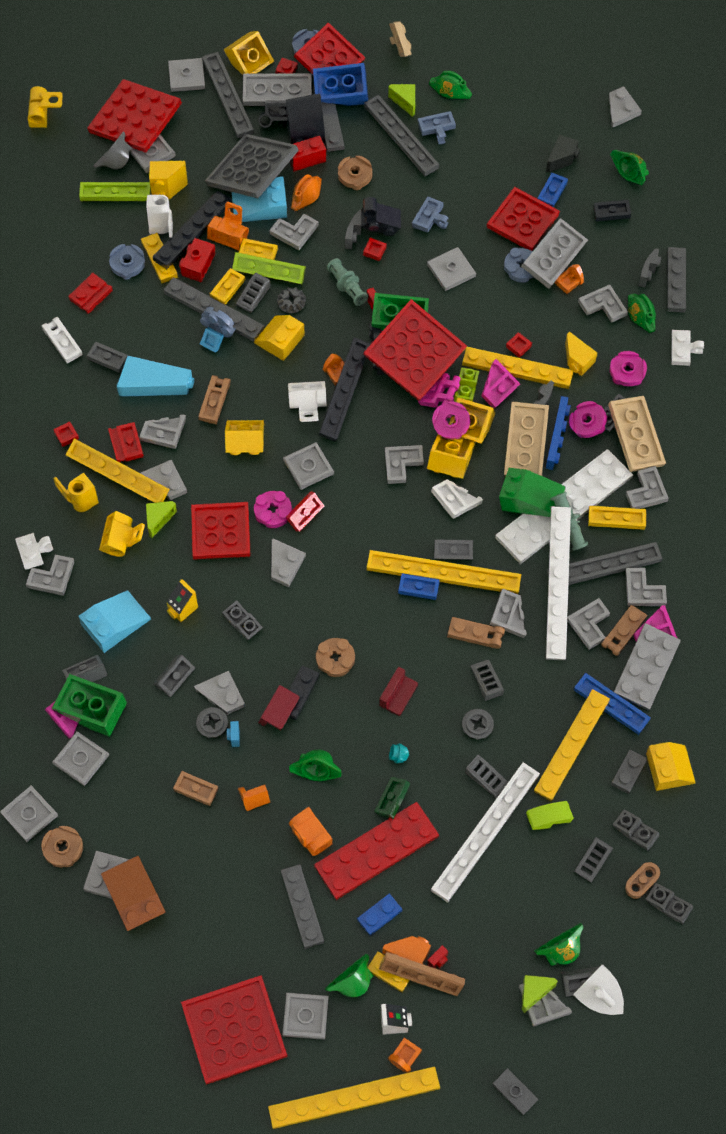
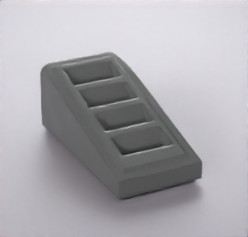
(259, 283)
(492, 693)
(478, 760)
(602, 845)

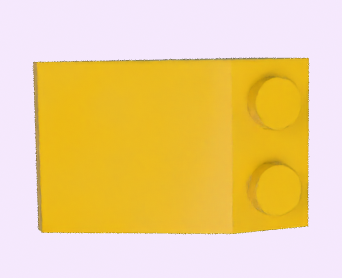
(450, 456)

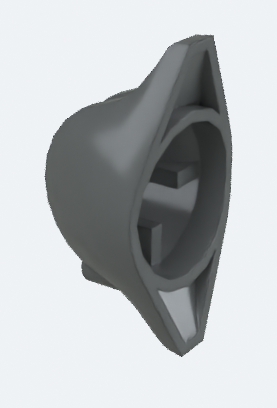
(117, 155)

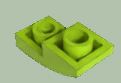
(467, 384)
(549, 814)

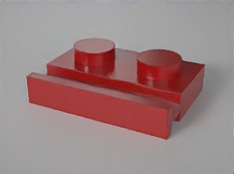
(90, 293)
(126, 442)

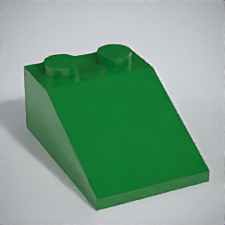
(388, 306)
(528, 493)
(90, 704)

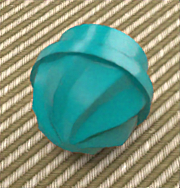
(398, 753)

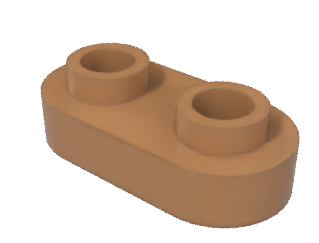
(641, 880)

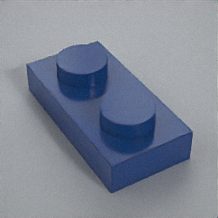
(552, 189)
(418, 586)
(379, 914)

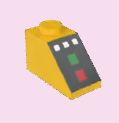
(182, 601)

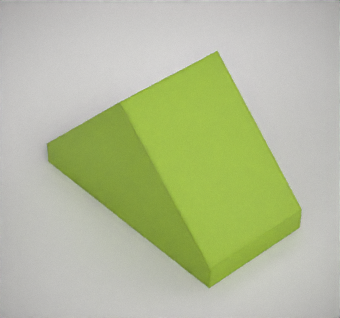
(403, 96)
(158, 515)
(535, 989)

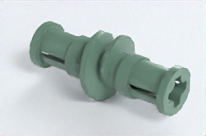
(347, 282)
(575, 531)

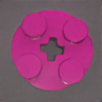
(626, 378)
(446, 411)
(592, 428)
(269, 499)

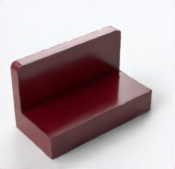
(398, 692)
(279, 708)

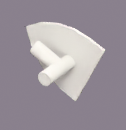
(601, 993)

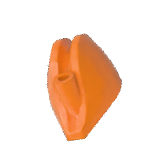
(306, 192)

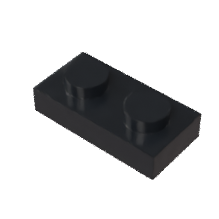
(612, 210)

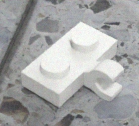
(682, 347)
(31, 550)

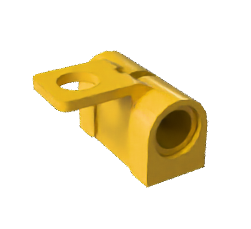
(38, 106)
(79, 493)
(119, 534)

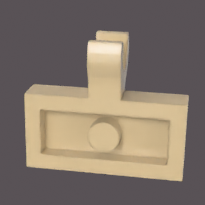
(399, 38)

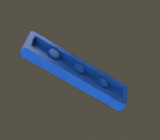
(557, 440)
(617, 706)

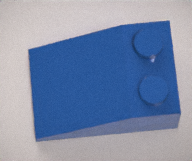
(342, 84)

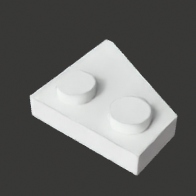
(455, 498)

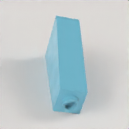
(152, 378)

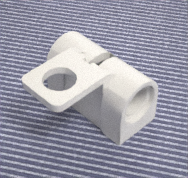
(159, 215)
(307, 398)

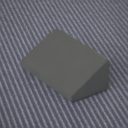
(89, 669)
(174, 675)
(575, 979)

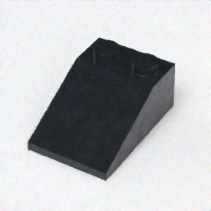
(305, 118)

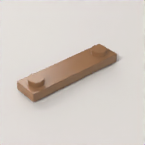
(422, 974)

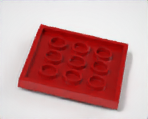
(137, 112)
(415, 350)
(234, 1029)

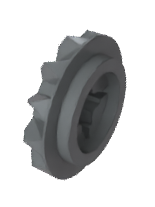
(286, 305)
(215, 714)
(474, 716)

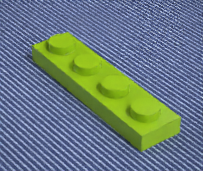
(114, 191)
(269, 268)

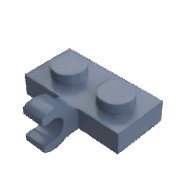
(437, 124)
(429, 215)

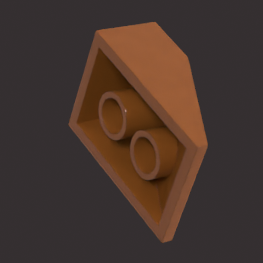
(132, 893)

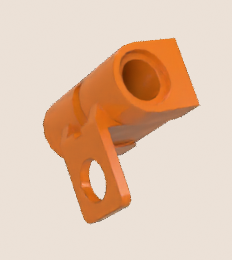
(228, 229)
(310, 832)

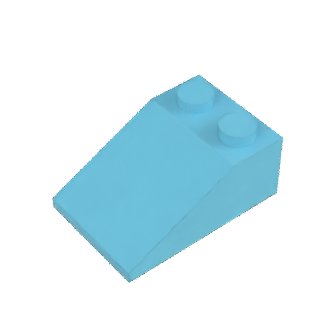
(266, 207)
(113, 620)

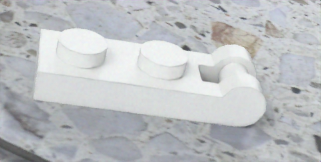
(62, 340)

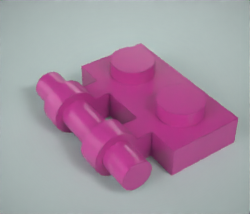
(436, 393)

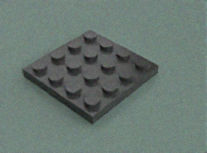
(251, 165)

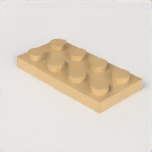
(636, 433)
(526, 437)

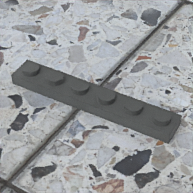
(227, 95)
(401, 135)
(199, 302)
(613, 563)

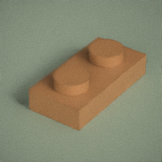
(195, 788)

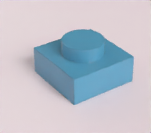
(211, 339)
(234, 734)

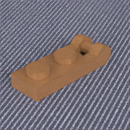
(214, 399)
(624, 630)
(475, 632)

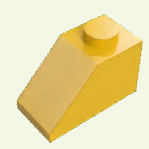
(579, 355)

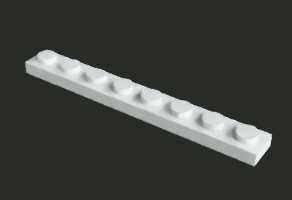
(558, 583)
(485, 832)

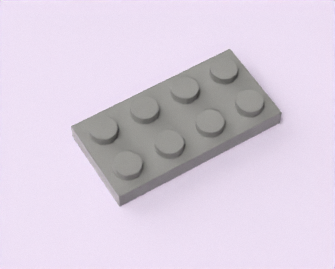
(263, 87)
(554, 253)
(646, 666)

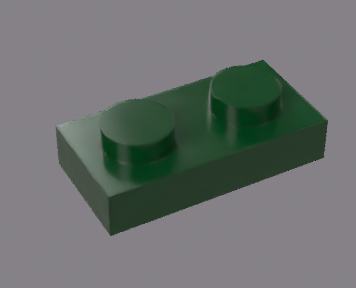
(392, 797)

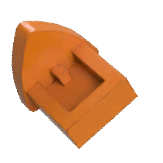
(570, 278)
(333, 367)
(254, 797)
(405, 1055)

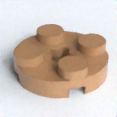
(352, 180)
(335, 646)
(66, 857)

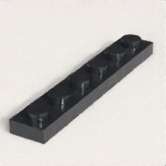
(191, 229)
(344, 390)

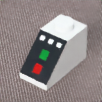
(395, 1019)

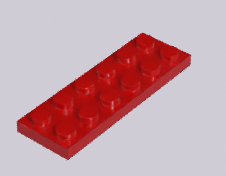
(376, 850)

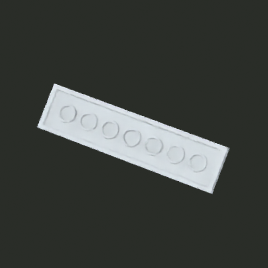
(583, 489)

